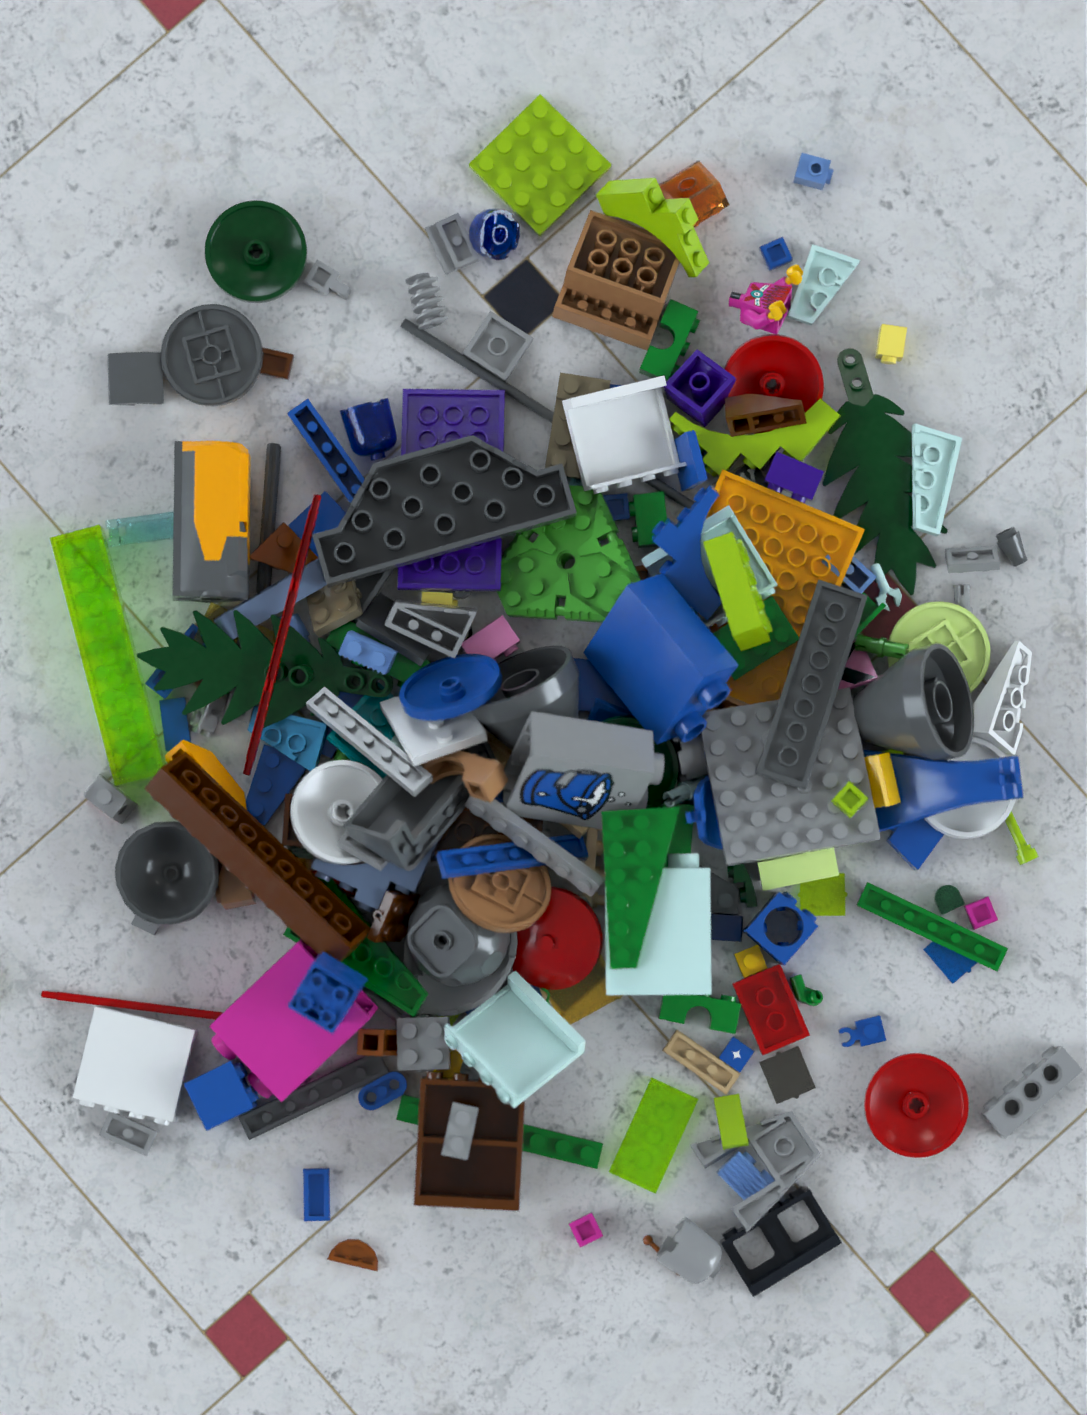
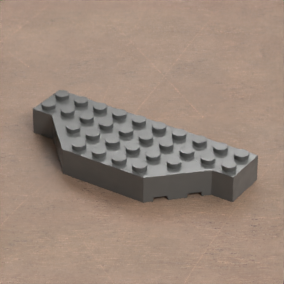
(439, 505)

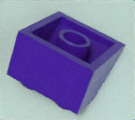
(699, 387)
(793, 477)

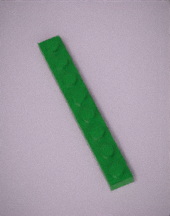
(535, 1139)

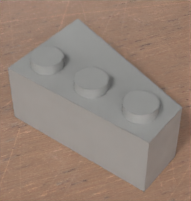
(432, 624)

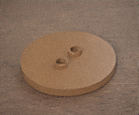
(502, 899)

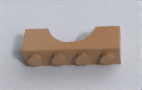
(480, 775)

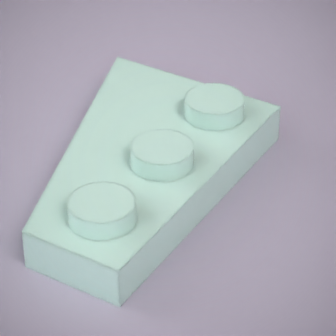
(821, 279)

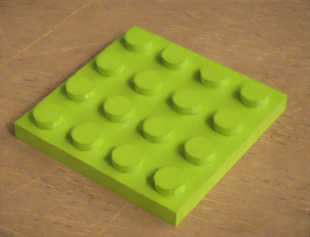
(540, 165)

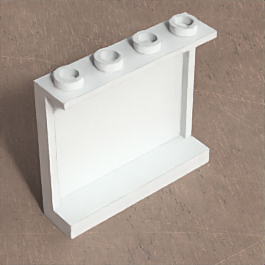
(622, 435)
(134, 1065)

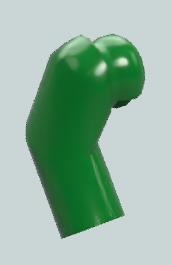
(805, 994)

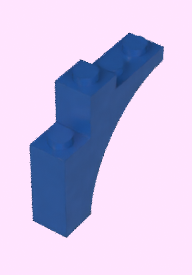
(683, 544)

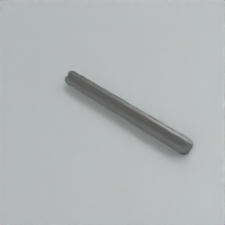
(268, 509)

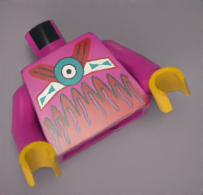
(766, 304)

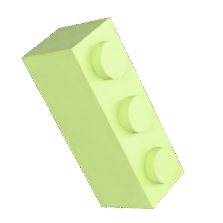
(797, 868)

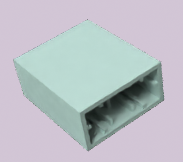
(677, 939)

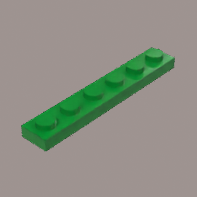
(932, 926)

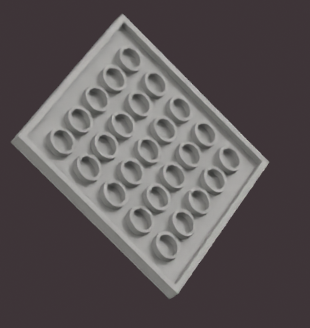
(773, 819)

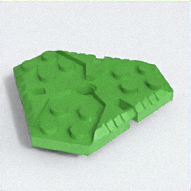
(536, 572)

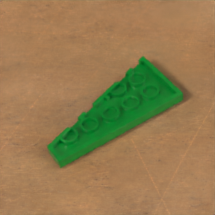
(633, 865)

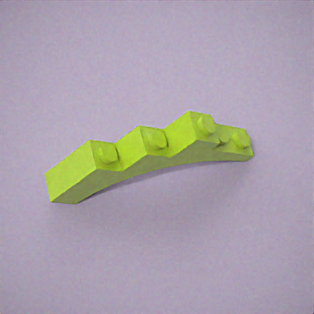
(760, 447)

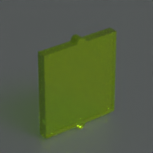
(824, 896)

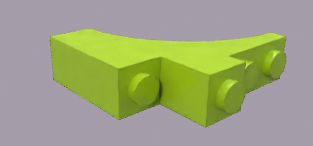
(667, 219)

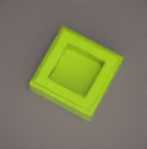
(849, 799)

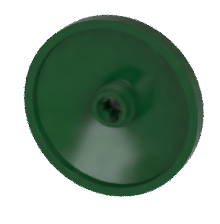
(249, 229)

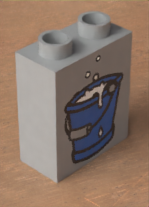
(577, 768)

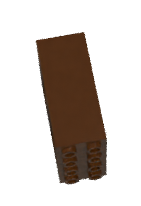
(494, 1161)

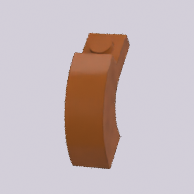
(377, 1042)

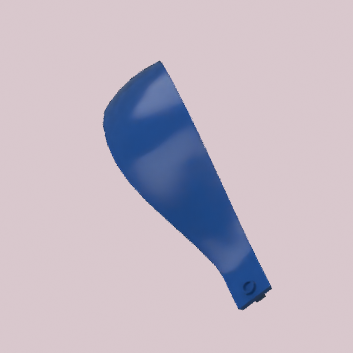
(923, 787)

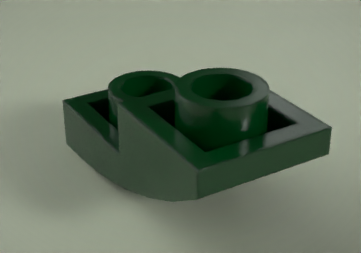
(747, 893)

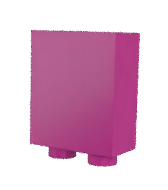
(273, 1038)

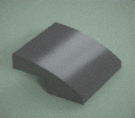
(135, 378)

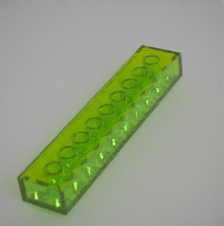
(108, 655)

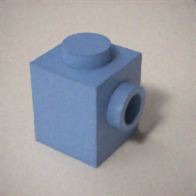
(813, 171)

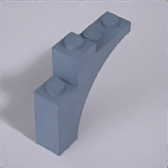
(372, 882)

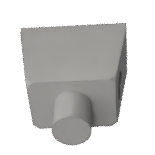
(110, 799)

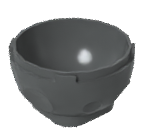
(144, 878)
(470, 950)

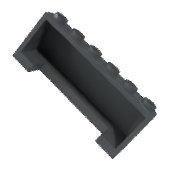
(408, 826)

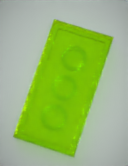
(653, 1135)

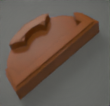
(355, 1253)

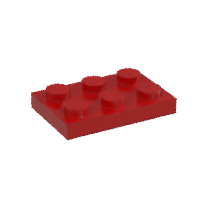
(771, 1009)

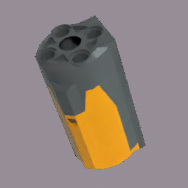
(211, 521)

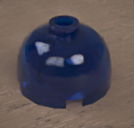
(494, 233)

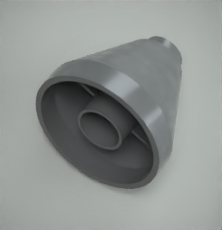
(531, 681)
(919, 706)

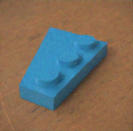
(296, 738)

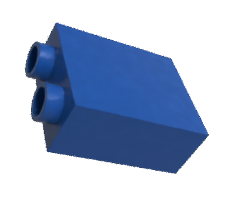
(661, 660)

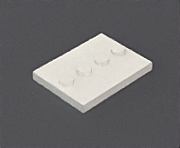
(432, 739)

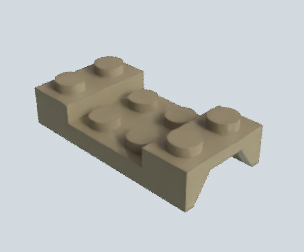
(560, 443)

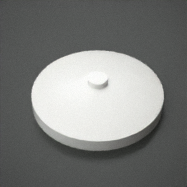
(326, 802)
(975, 819)

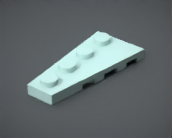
(932, 476)

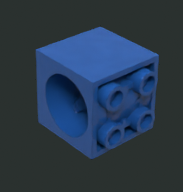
(783, 951)
(327, 992)
(222, 1094)

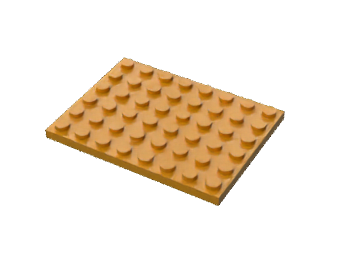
(792, 544)

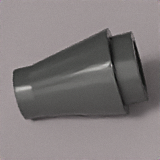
(1012, 546)

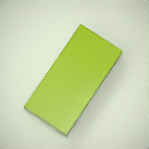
(731, 1121)

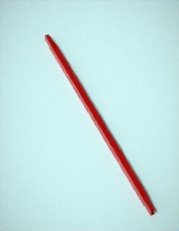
(282, 634)
(131, 1005)

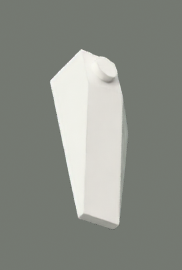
(1001, 701)

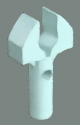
(884, 588)

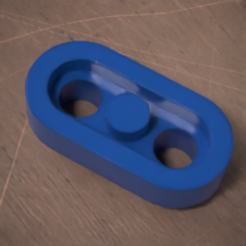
(382, 1090)

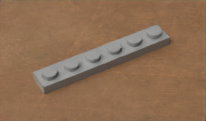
(369, 741)
(537, 844)

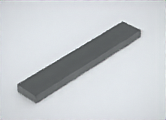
(313, 1095)

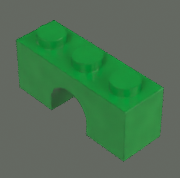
(679, 321)
(722, 1011)

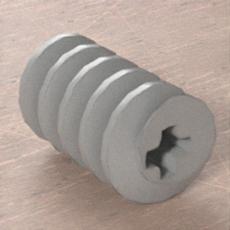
(426, 301)

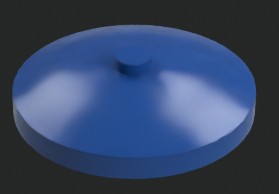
(450, 687)

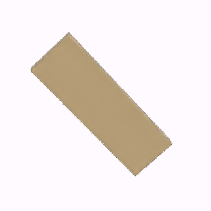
(701, 1062)

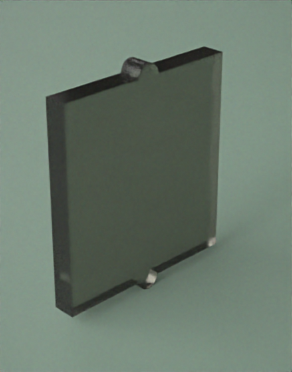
(787, 1074)

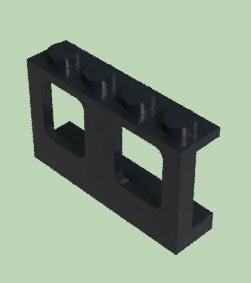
(788, 1255)

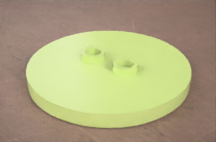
(950, 626)

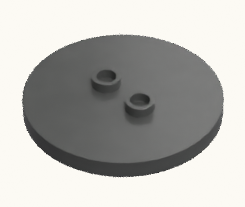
(212, 355)

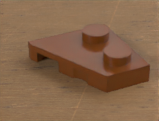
(281, 550)

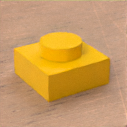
(750, 961)

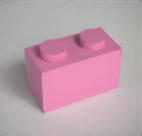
(493, 640)

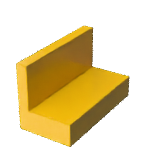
(882, 780)

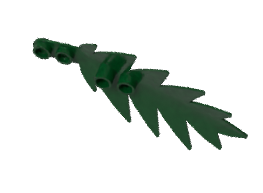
(872, 443)
(226, 665)

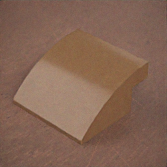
(617, 281)

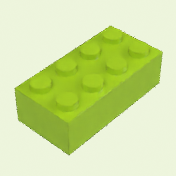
(738, 590)

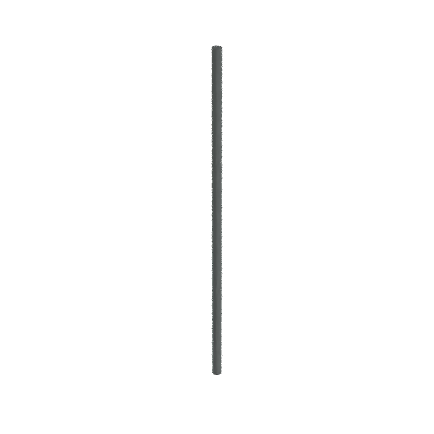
(519, 396)

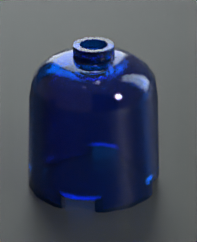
(370, 428)

